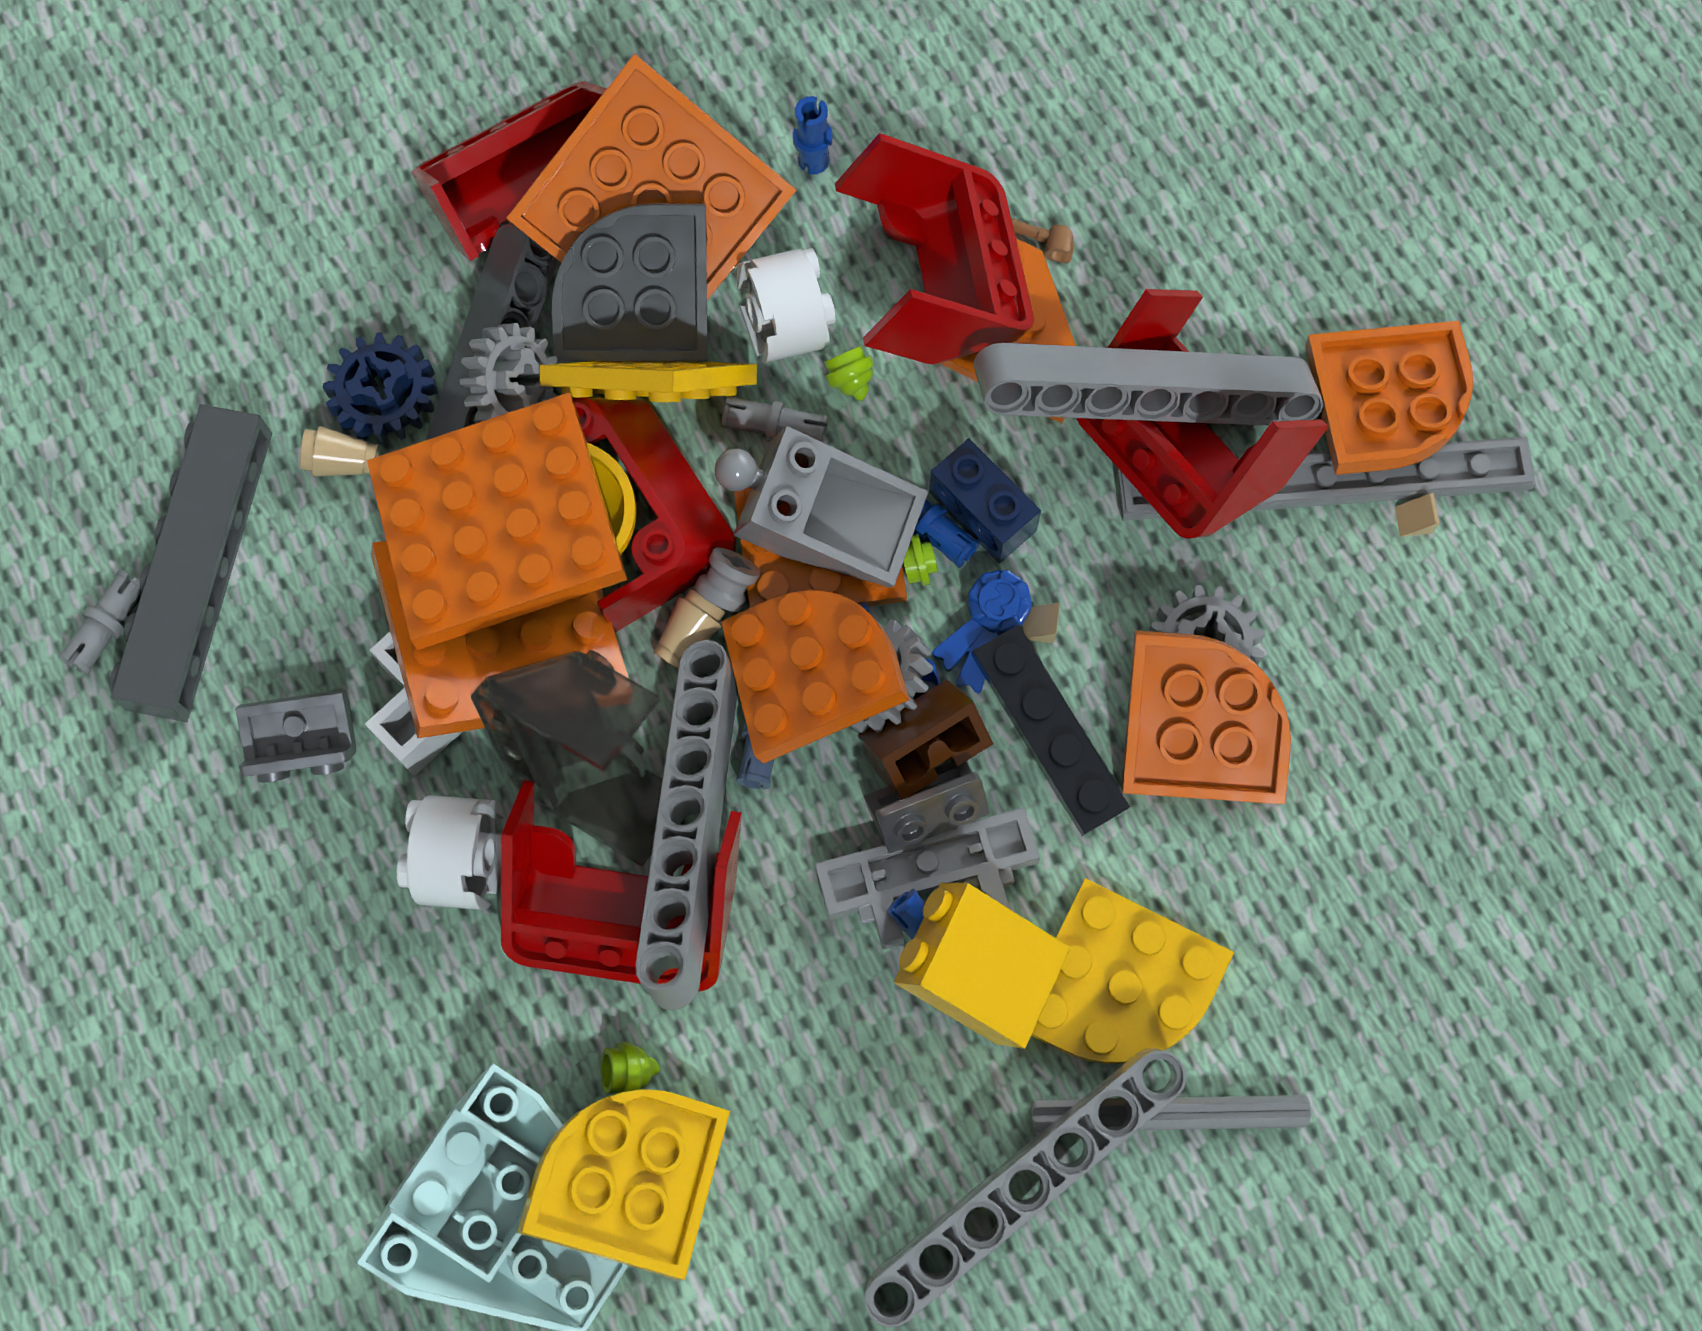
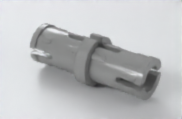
(771, 419)
(102, 623)

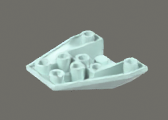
(459, 1211)

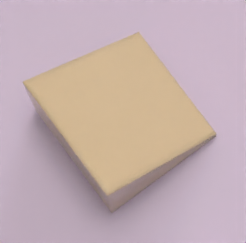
(1417, 516)
(1042, 623)

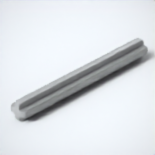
(1193, 1113)

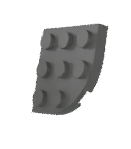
(635, 287)

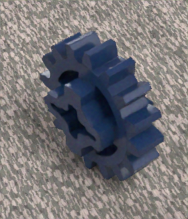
(355, 390)

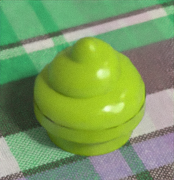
(850, 373)
(626, 1068)

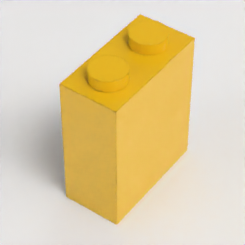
(981, 964)

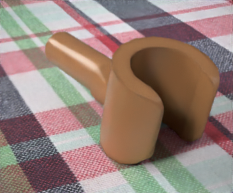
(1057, 239)

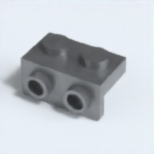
(296, 735)
(938, 807)

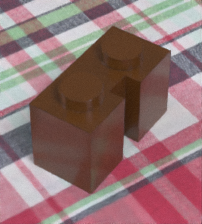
(937, 730)

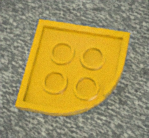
(653, 379)
(1127, 980)
(628, 1180)

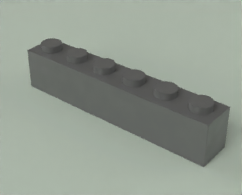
(191, 564)

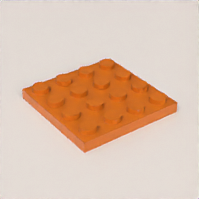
(653, 147)
(494, 521)
(446, 674)

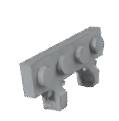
(971, 853)

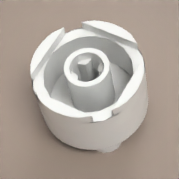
(785, 304)
(451, 852)

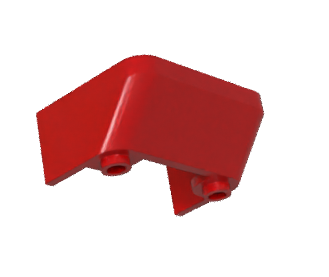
(489, 173)
(963, 249)
(1184, 464)
(688, 526)
(588, 916)

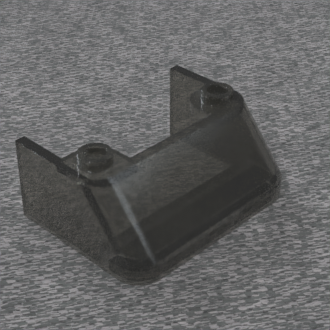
(571, 734)

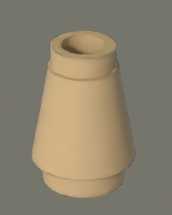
(335, 453)
(689, 622)

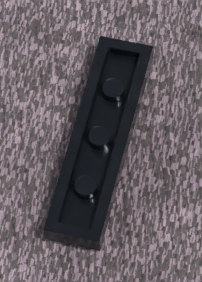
(1050, 730)

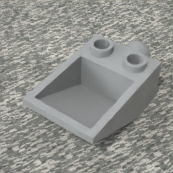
(840, 507)

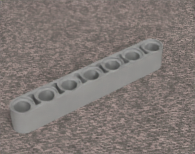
(1145, 384)
(689, 843)
(1012, 1212)

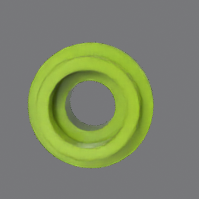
(919, 561)

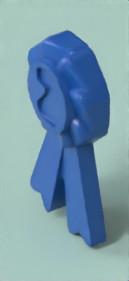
(995, 606)

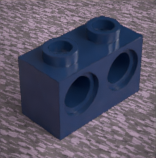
(984, 500)

